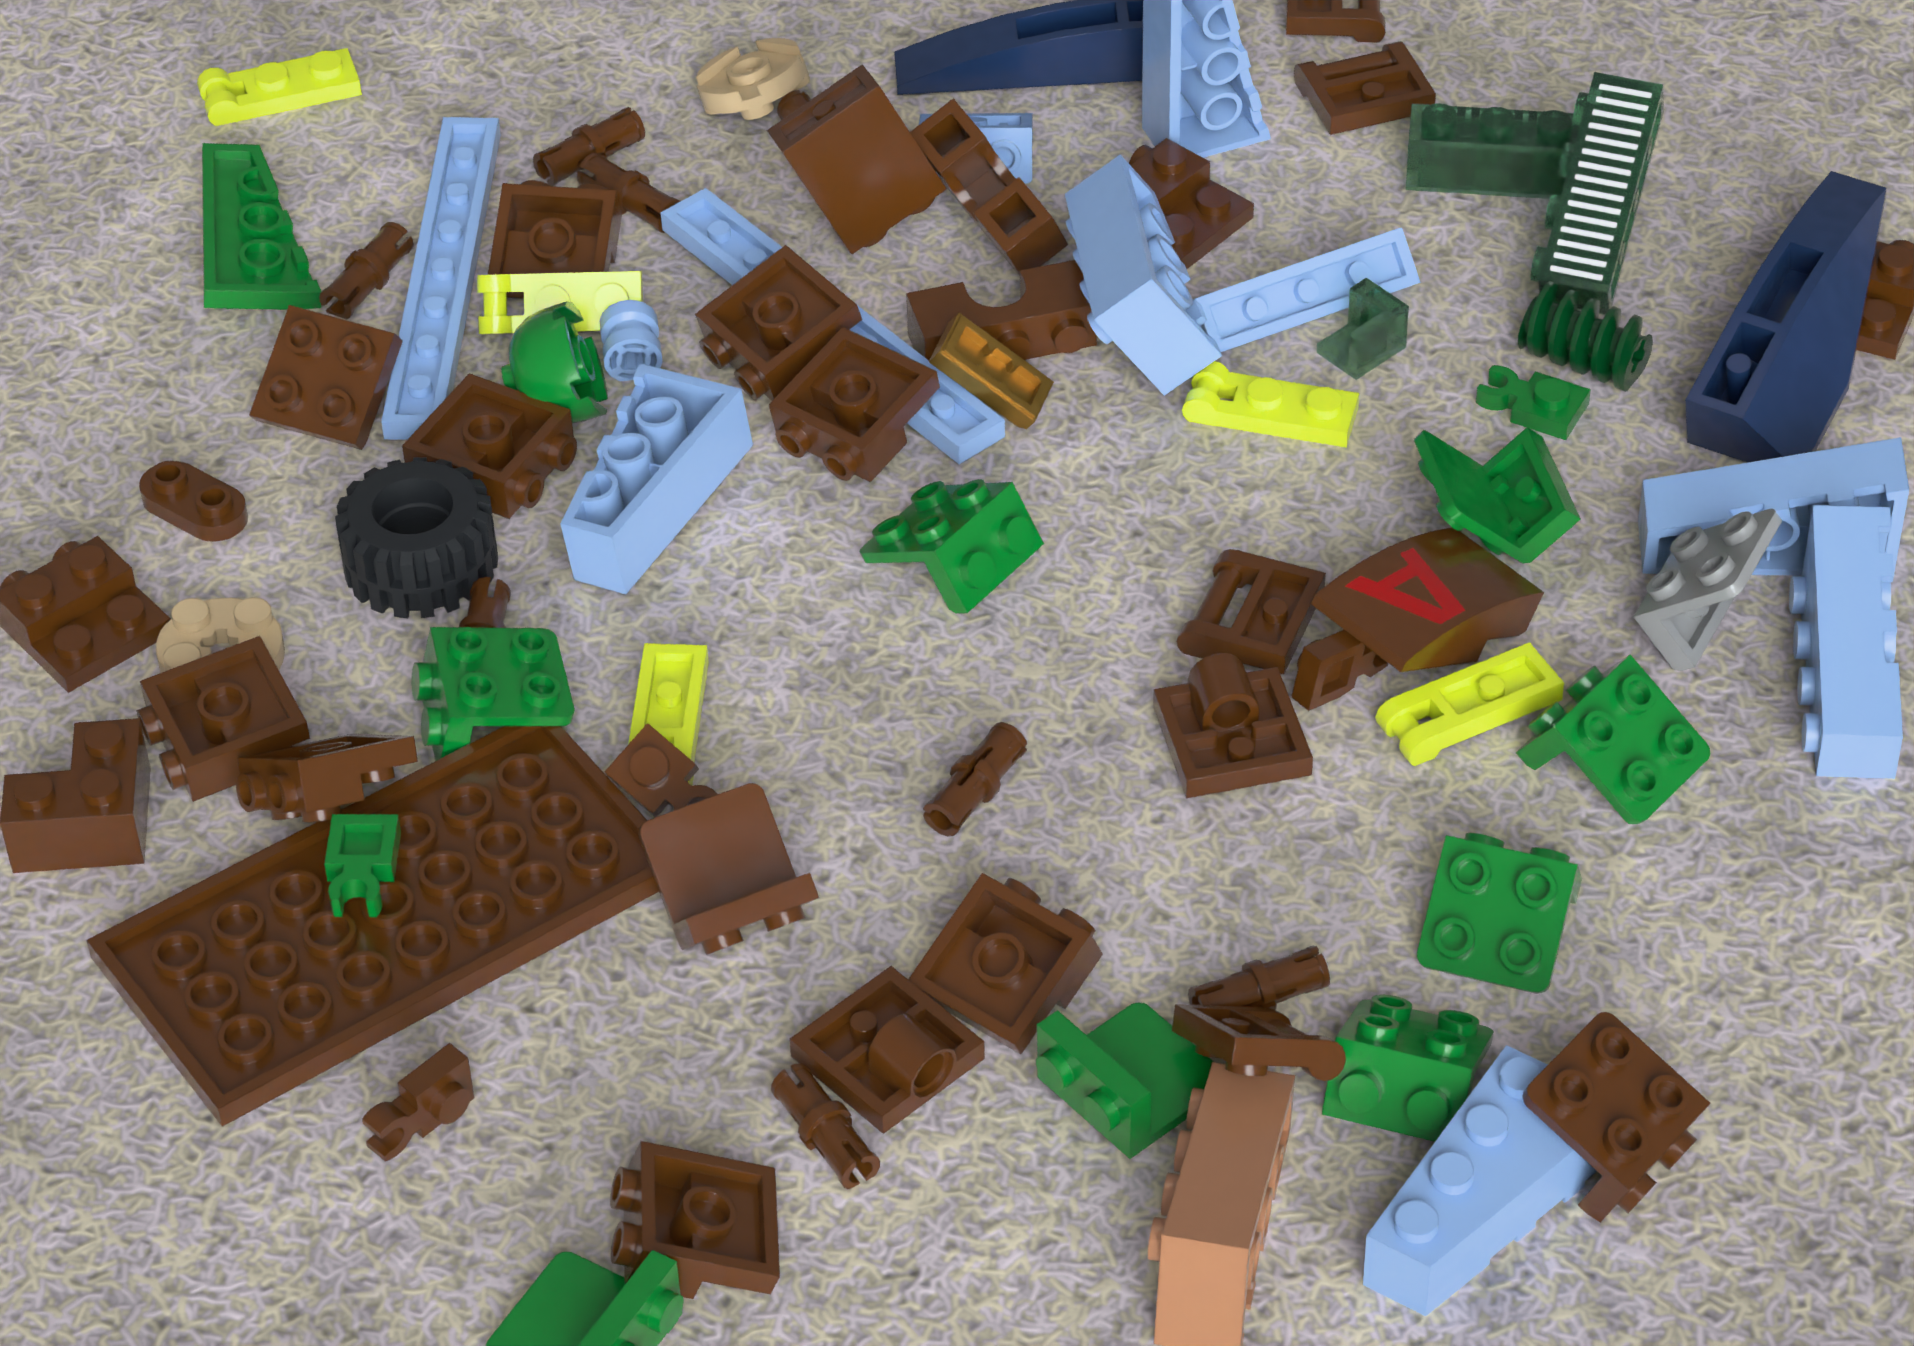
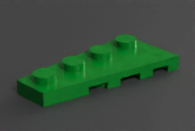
(248, 236)

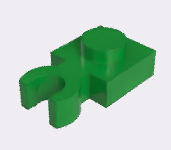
(1539, 404)
(359, 856)

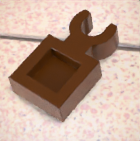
(1331, 668)
(656, 773)
(427, 1098)

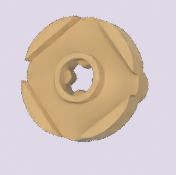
(752, 80)
(202, 624)

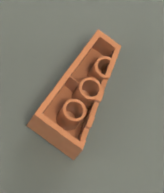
(1219, 1206)

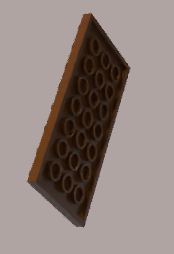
(494, 866)

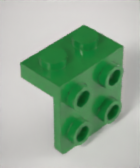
(1509, 502)
(963, 534)
(488, 681)
(1621, 738)
(1498, 912)
(1405, 1066)
(1124, 1076)
(592, 1306)

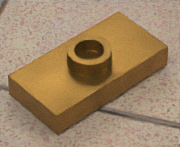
(991, 371)

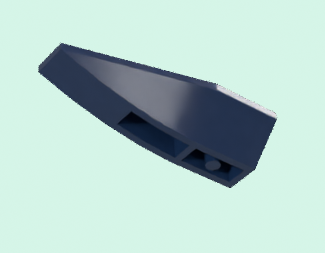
(1030, 48)
(1793, 333)

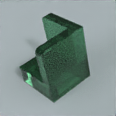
(1373, 331)

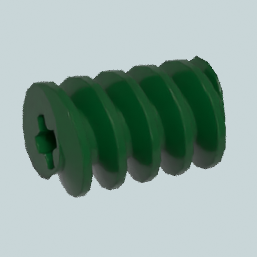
(1584, 338)

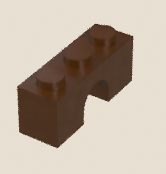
(987, 189)
(1041, 323)

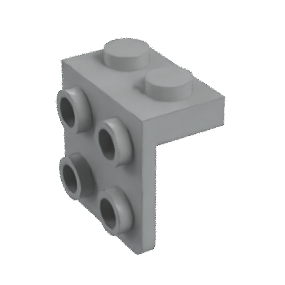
(1700, 584)

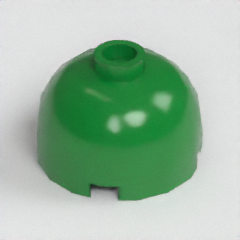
(557, 363)

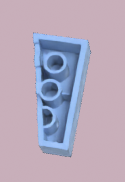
(1198, 78)
(1136, 277)
(652, 474)
(1791, 485)
(1848, 644)
(1472, 1191)

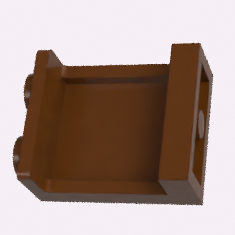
(857, 159)

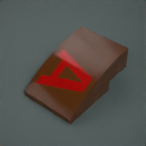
(1430, 601)

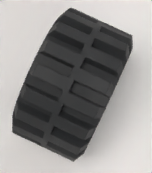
(416, 536)

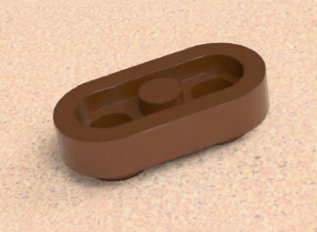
(193, 501)

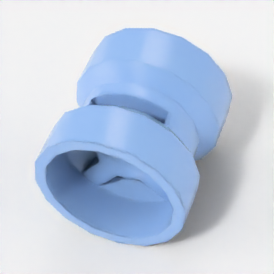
(629, 338)

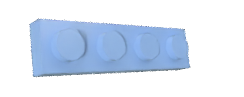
(1305, 290)

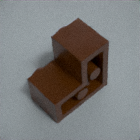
(84, 813)

